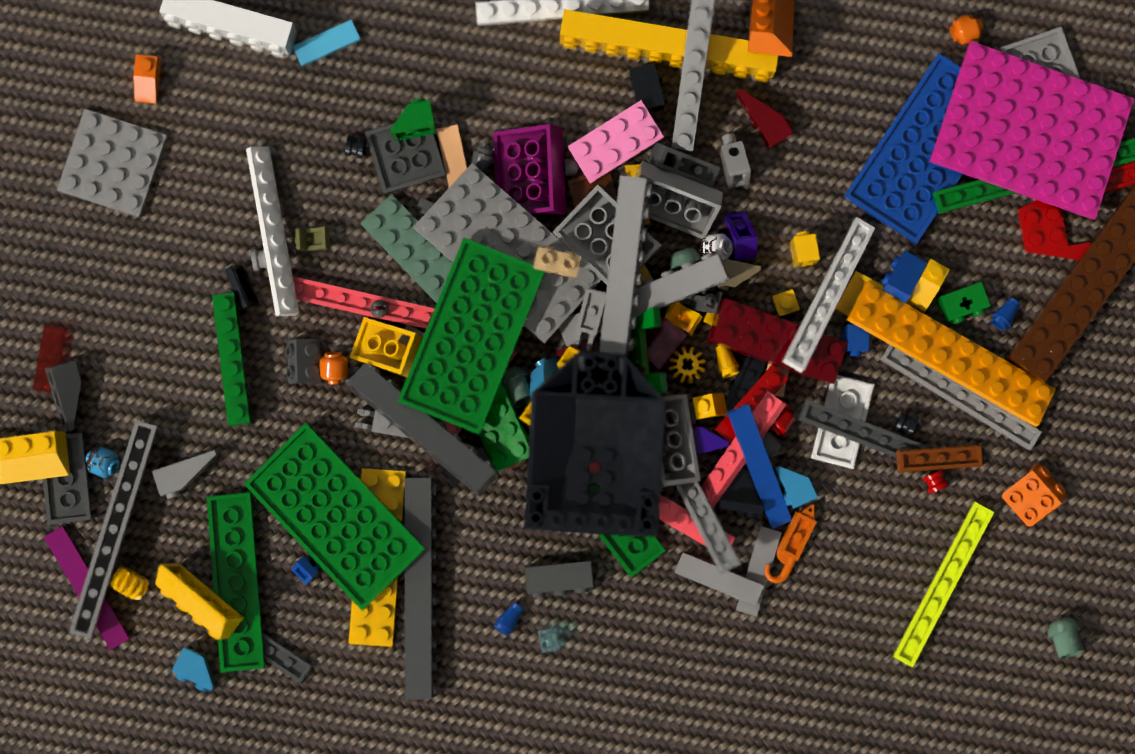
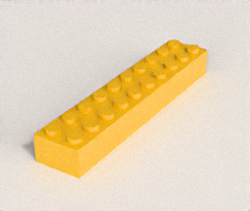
(661, 44)

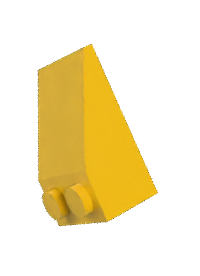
(379, 347)

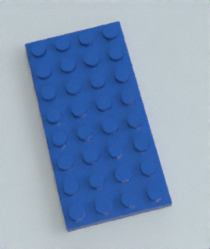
(898, 177)

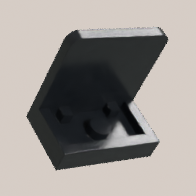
(741, 497)

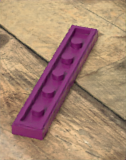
(76, 572)

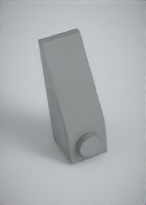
(179, 476)

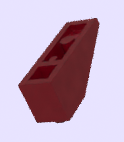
(768, 122)

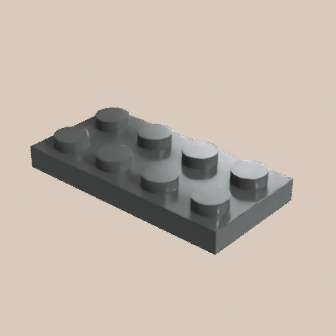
(69, 496)

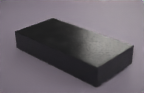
(241, 286)

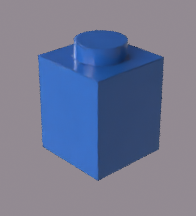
(857, 340)

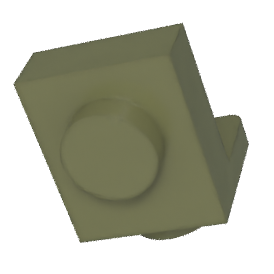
(312, 239)

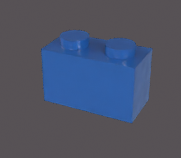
(904, 276)

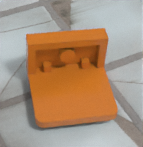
(1035, 495)

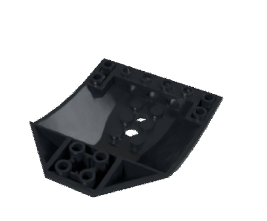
(601, 413)

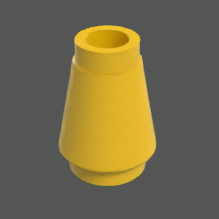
(726, 362)

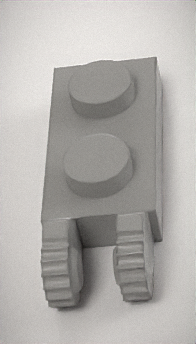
(590, 317)
(380, 424)

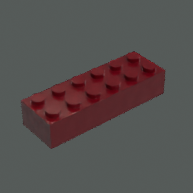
(769, 339)

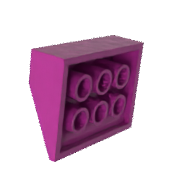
(532, 168)

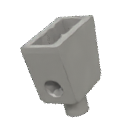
(734, 162)

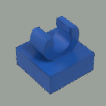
(305, 570)

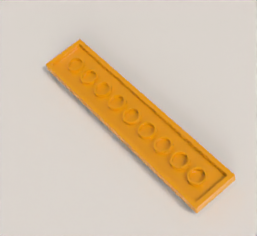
(951, 354)

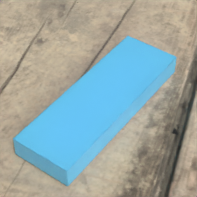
(326, 43)

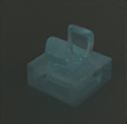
(549, 640)

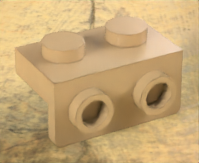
(557, 262)

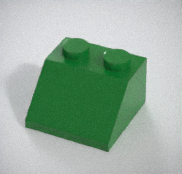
(414, 121)

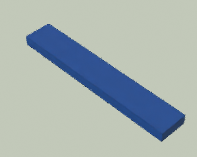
(759, 466)

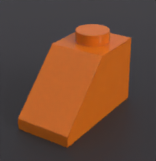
(146, 78)

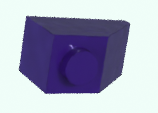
(742, 236)
(707, 441)

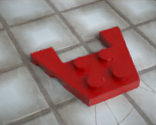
(1045, 232)

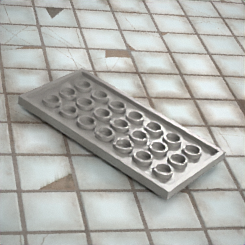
(488, 215)

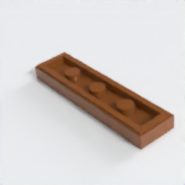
(939, 458)

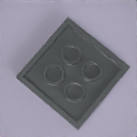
(403, 161)

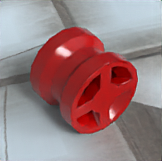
(935, 481)

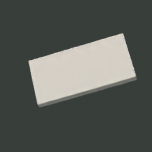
(852, 399)

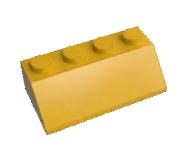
(33, 457)
(197, 600)

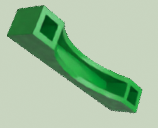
(231, 359)

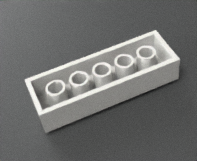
(232, 23)

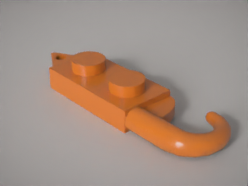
(793, 543)

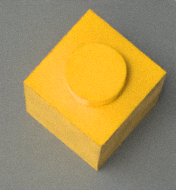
(710, 406)

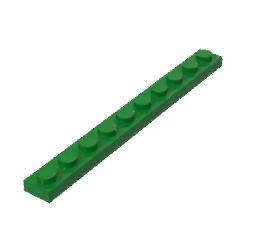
(981, 191)

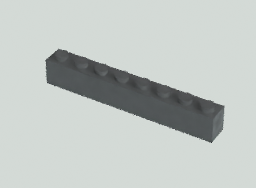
(423, 430)

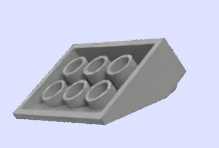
(590, 232)

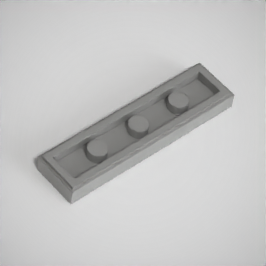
(762, 554)
(725, 582)

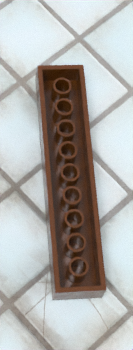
(1079, 294)

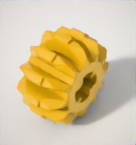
(695, 365)
(129, 583)

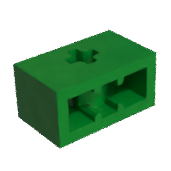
(973, 294)

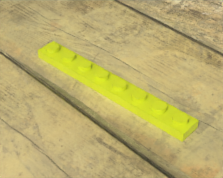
(943, 584)

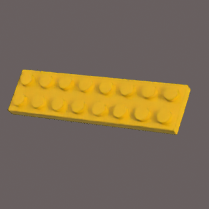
(377, 621)

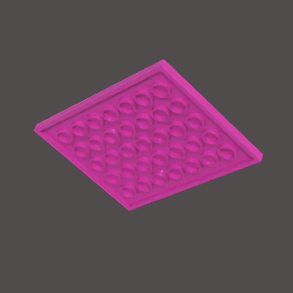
(1032, 130)

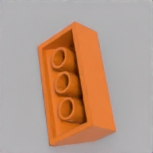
(771, 27)

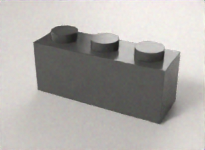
(559, 578)

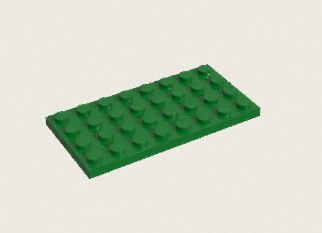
(471, 336)
(334, 516)

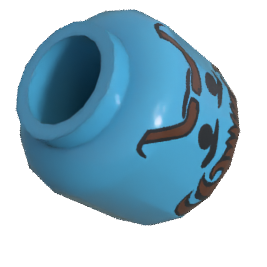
(102, 462)

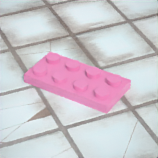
(616, 142)

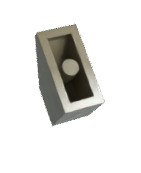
(738, 273)

